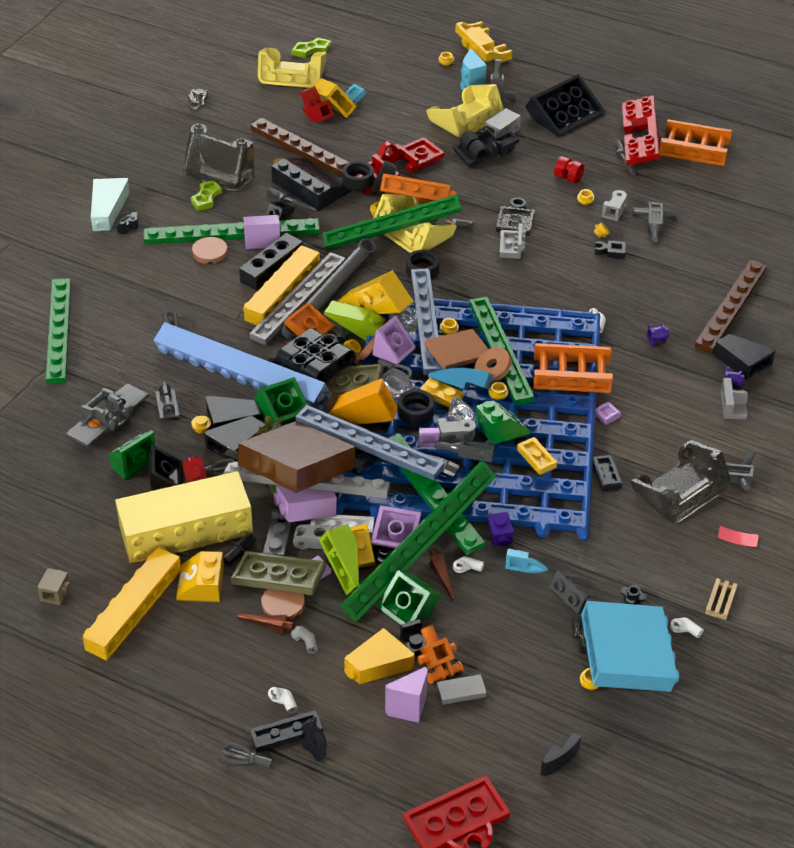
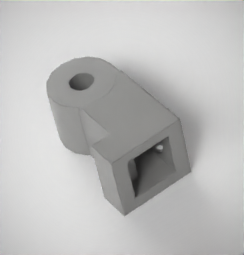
(614, 208)
(456, 430)
(308, 536)

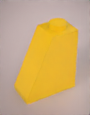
(337, 98)
(378, 658)

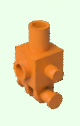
(438, 654)

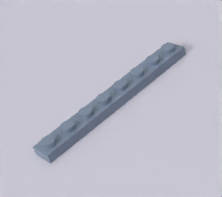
(425, 317)
(371, 442)

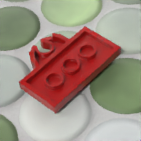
(458, 817)

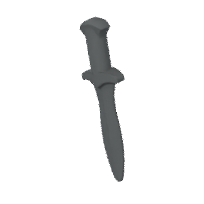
(621, 151)
(285, 196)
(462, 223)

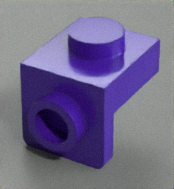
(500, 528)

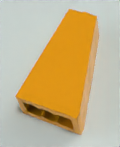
(366, 404)

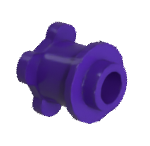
(657, 334)
(736, 377)

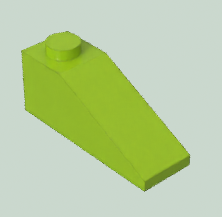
(355, 318)
(342, 554)

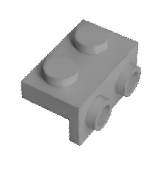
(512, 243)

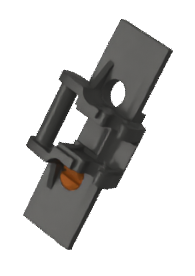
(103, 421)

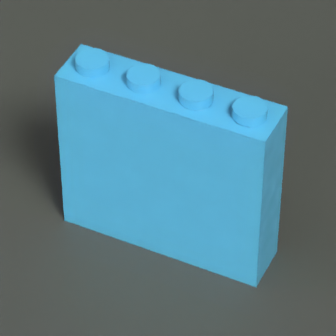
(629, 646)

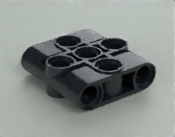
(316, 355)

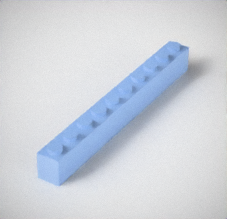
(232, 362)

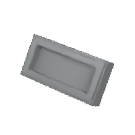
(461, 689)

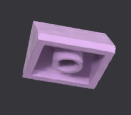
(261, 231)
(392, 342)
(394, 526)
(407, 696)

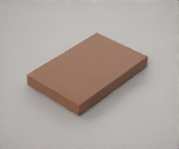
(456, 348)

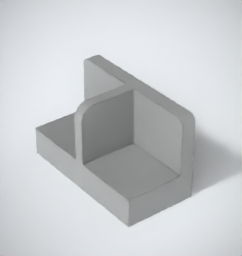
(504, 122)
(733, 401)

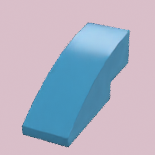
(463, 377)

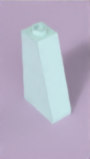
(107, 201)

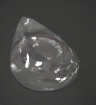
(408, 319)
(397, 382)
(460, 410)

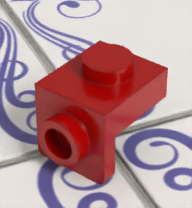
(194, 469)

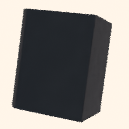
(164, 469)

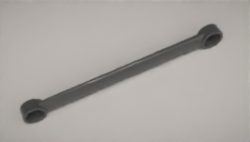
(337, 279)

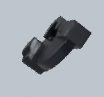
(127, 222)
(314, 739)

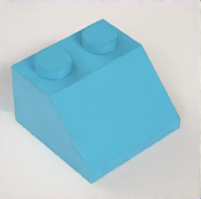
(473, 70)

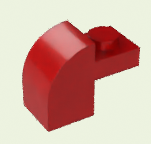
(314, 107)

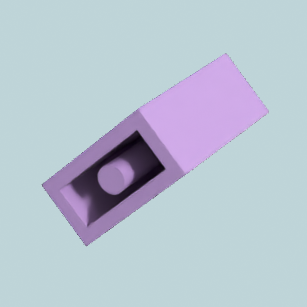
(305, 504)

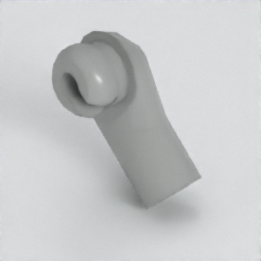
(302, 633)

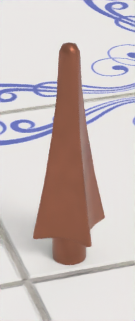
(439, 566)
(273, 622)

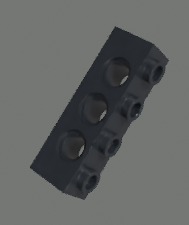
(264, 264)

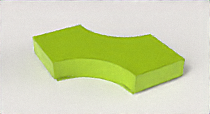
(304, 49)
(205, 197)

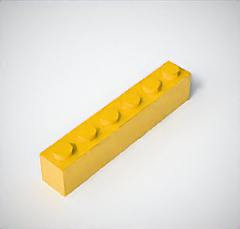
(281, 284)
(131, 603)

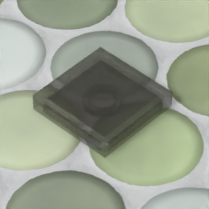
(511, 217)

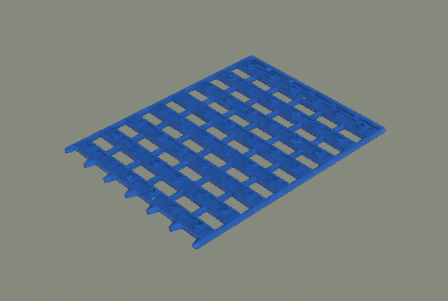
(542, 518)

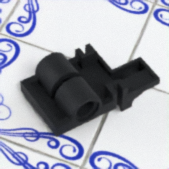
(480, 147)

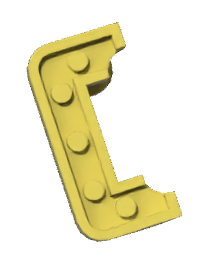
(277, 72)
(478, 106)
(417, 237)

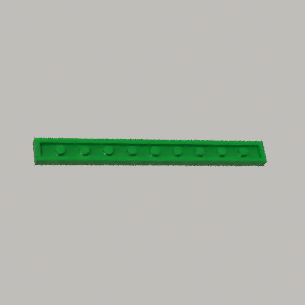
(223, 231)
(418, 541)

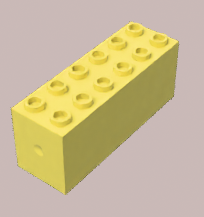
(184, 516)

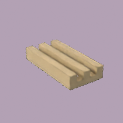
(725, 586)

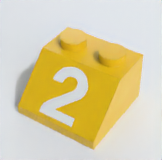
(201, 577)

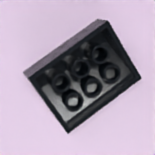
(565, 106)
(308, 182)

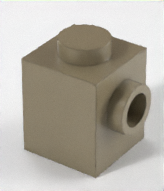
(54, 586)

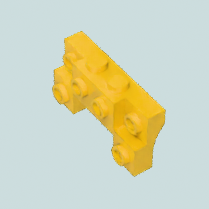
(478, 39)

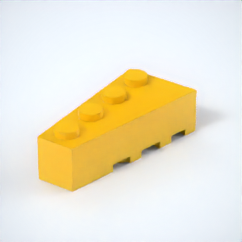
(380, 295)

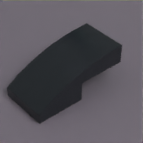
(558, 757)

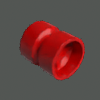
(570, 170)

